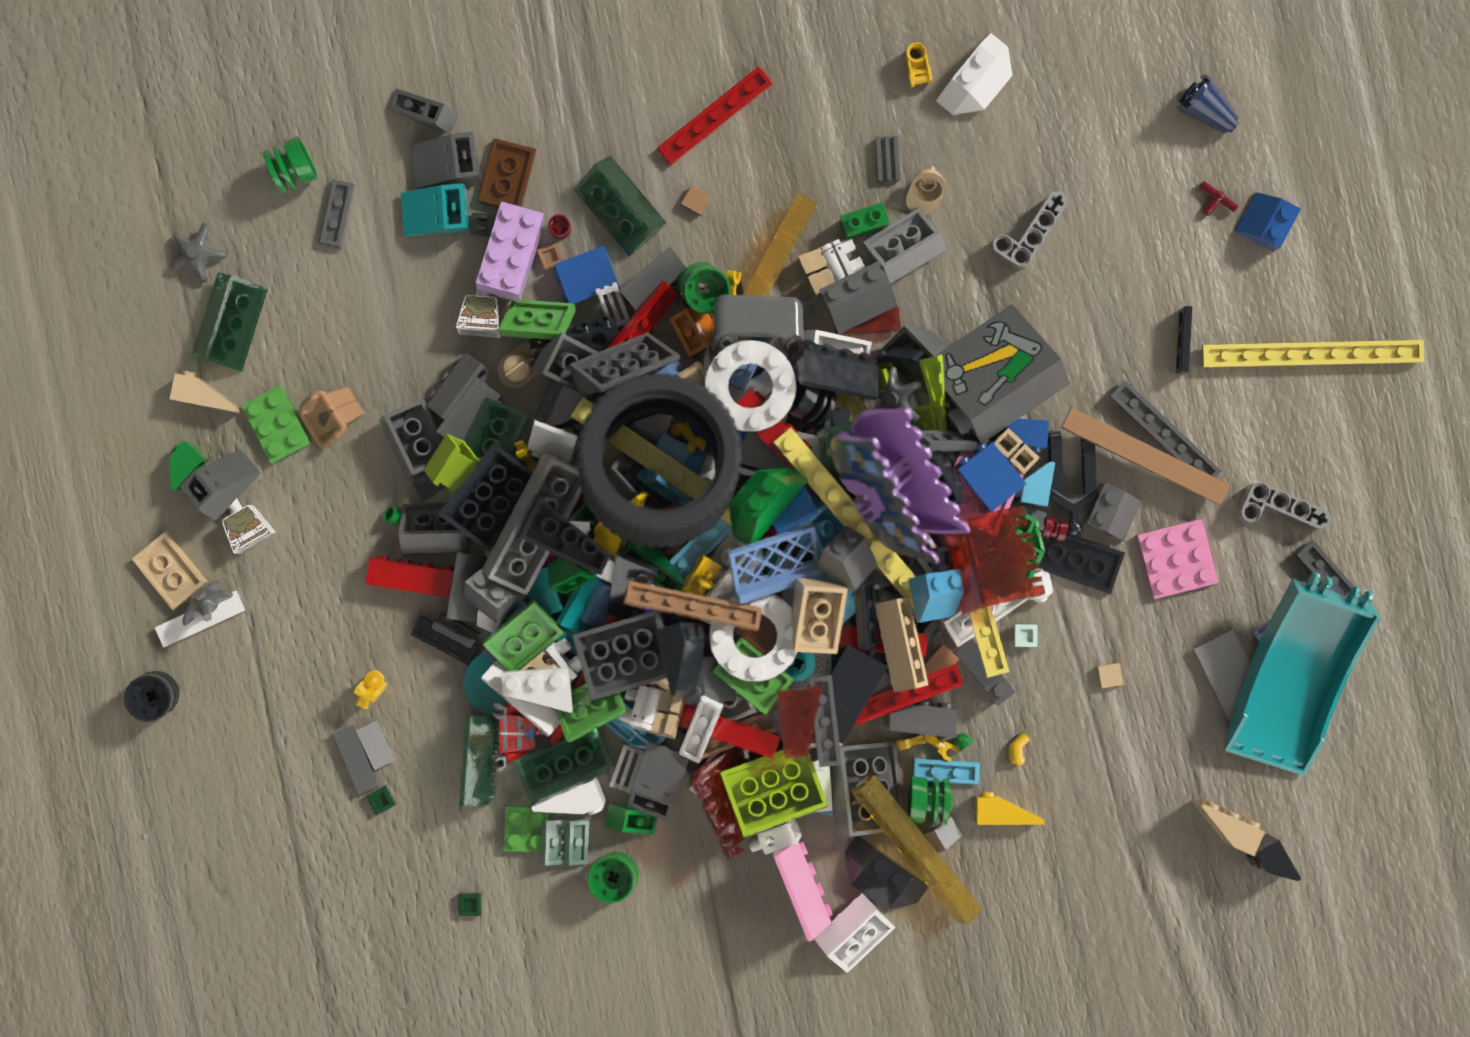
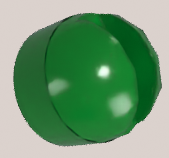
(392, 516)
(962, 741)

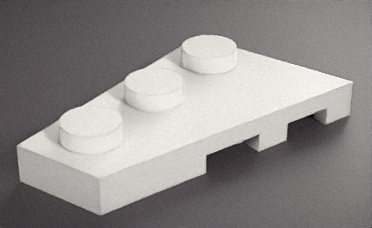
(540, 686)

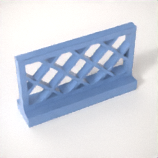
(777, 579)

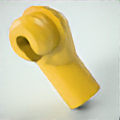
(1015, 749)

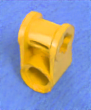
(918, 69)

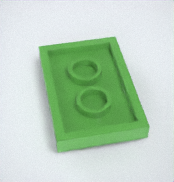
(536, 319)
(276, 424)
(523, 637)
(760, 693)
(589, 713)

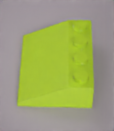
(773, 791)

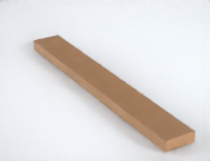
(1145, 456)

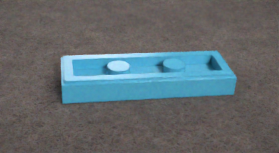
(956, 771)

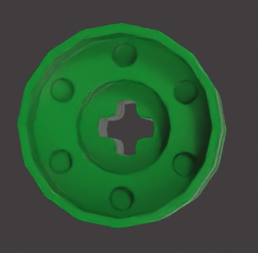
(289, 165)
(711, 277)
(929, 800)
(609, 889)

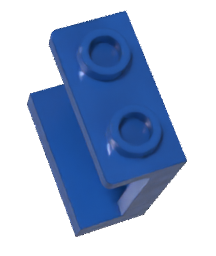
(584, 275)
(990, 476)

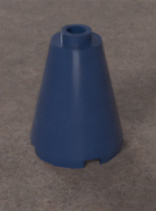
(1208, 105)

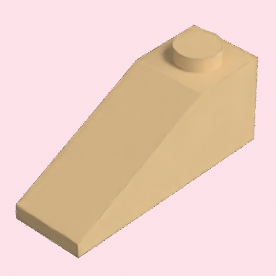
(196, 391)

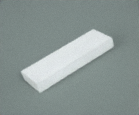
(700, 729)

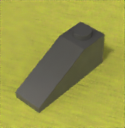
(423, 110)
(996, 686)

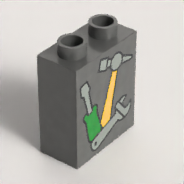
(999, 374)

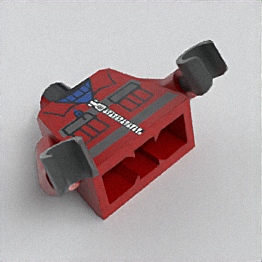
(516, 734)

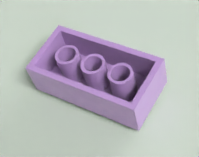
(510, 252)

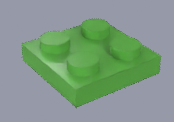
(523, 829)

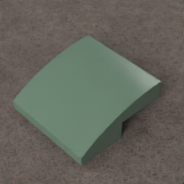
(564, 842)

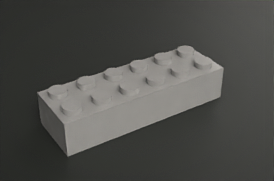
(515, 560)

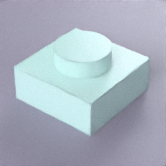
(1025, 635)

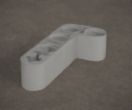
(1035, 229)
(1286, 508)

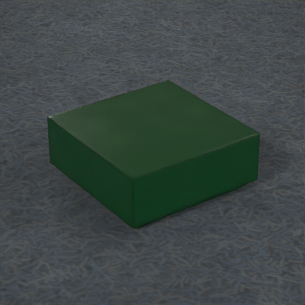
(381, 800)
(470, 904)

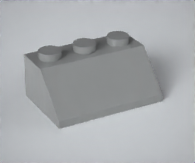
(905, 245)

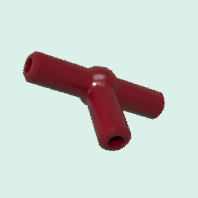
(1218, 197)

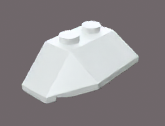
(978, 78)

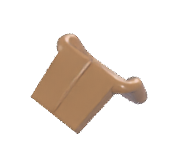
(342, 410)

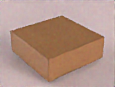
(696, 200)
(550, 256)

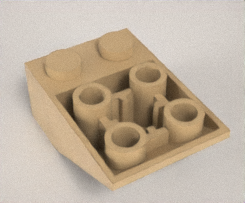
(1239, 833)

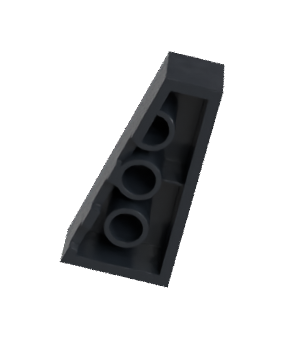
(556, 534)

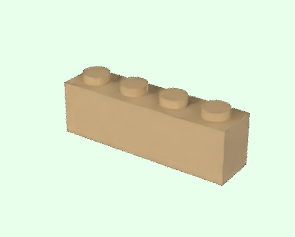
(901, 644)

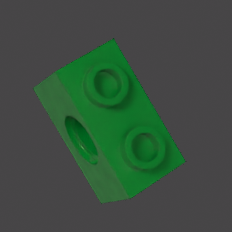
(864, 221)

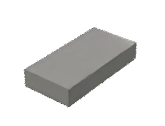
(375, 745)

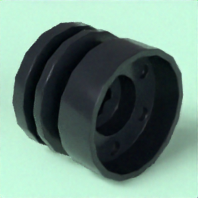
(812, 404)
(140, 700)

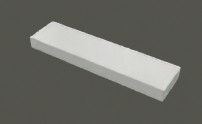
(174, 630)
(541, 716)

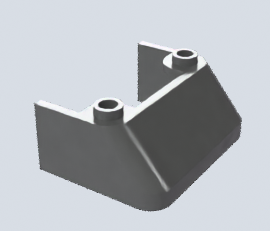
(755, 318)

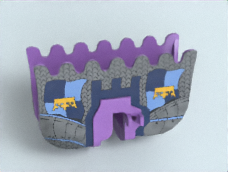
(897, 498)

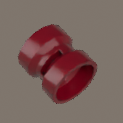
(560, 223)
(1055, 529)

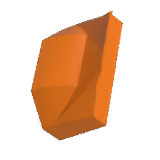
(693, 330)

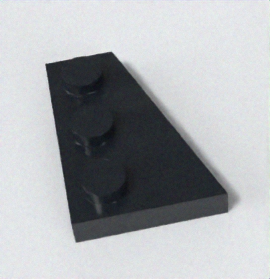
(627, 570)

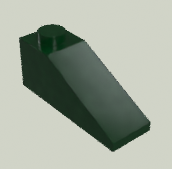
(667, 575)

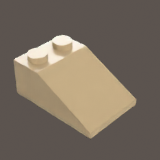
(818, 615)

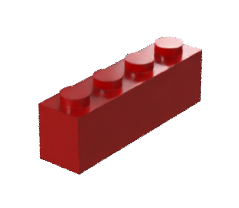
(767, 436)
(410, 577)

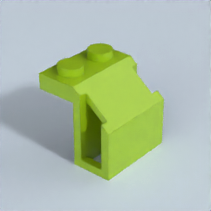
(451, 463)

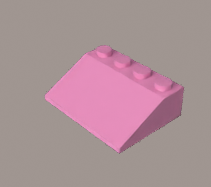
(803, 890)

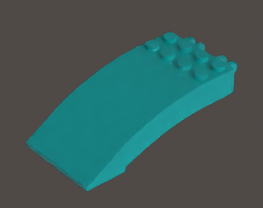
(1300, 674)

